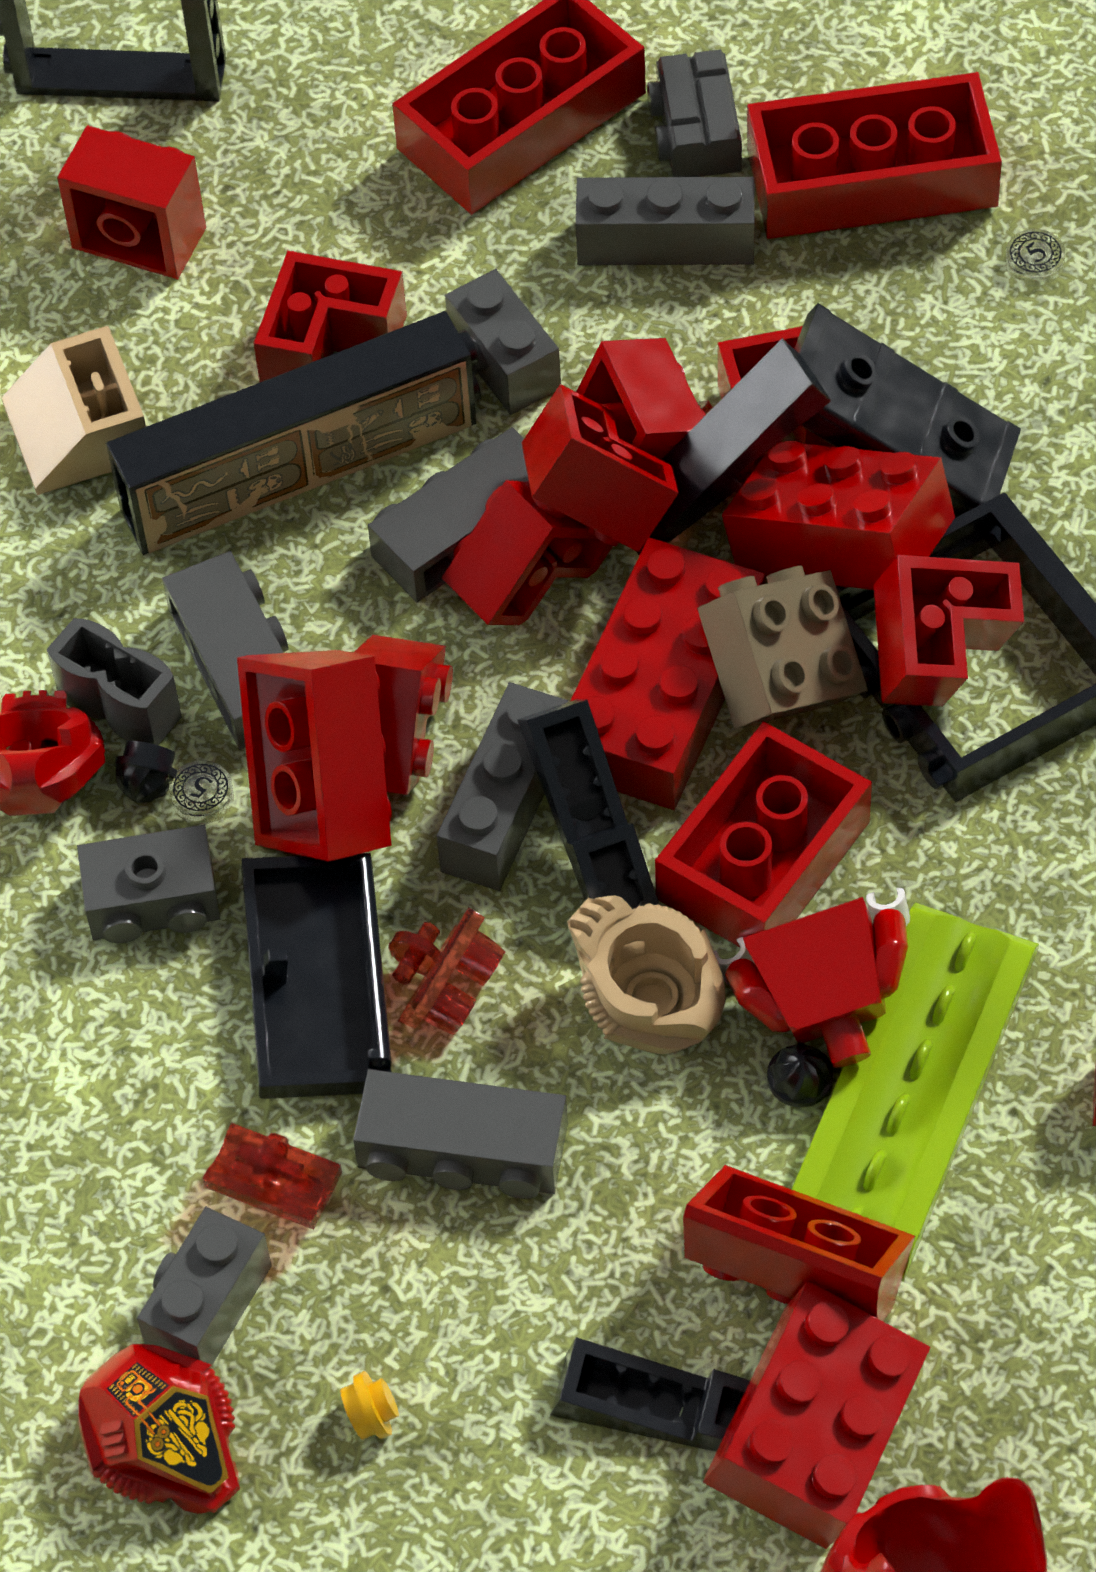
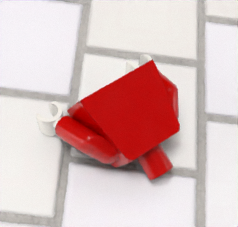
(824, 973)

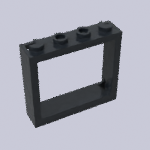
(118, 72)
(1061, 597)

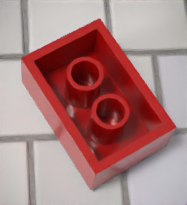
(838, 511)
(763, 837)
(817, 1415)

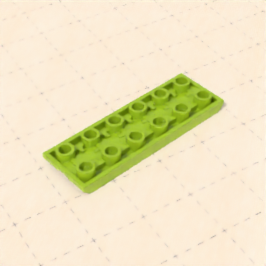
(908, 1104)

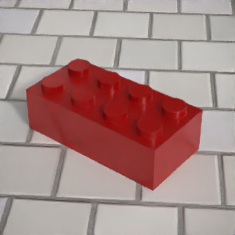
(519, 99)
(873, 155)
(655, 674)

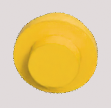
(369, 1406)

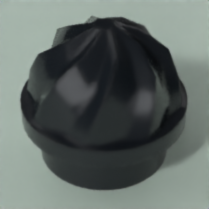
(144, 771)
(800, 1075)

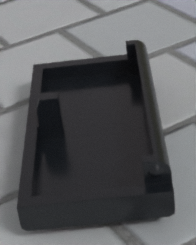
(899, 407)
(315, 974)

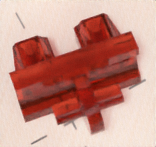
(463, 950)
(273, 1175)

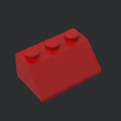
(315, 753)
(785, 1238)

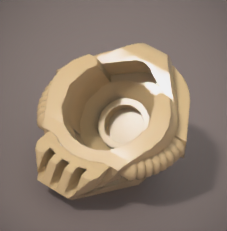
(647, 974)

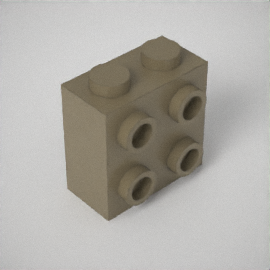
(781, 646)

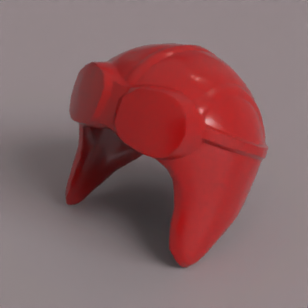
(932, 1532)

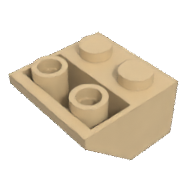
(70, 408)

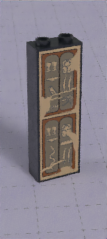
(295, 432)

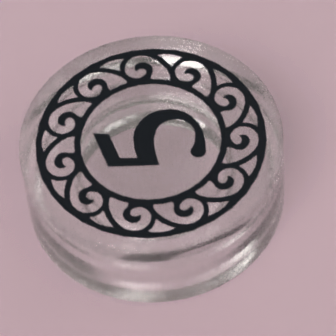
(1035, 257)
(201, 792)

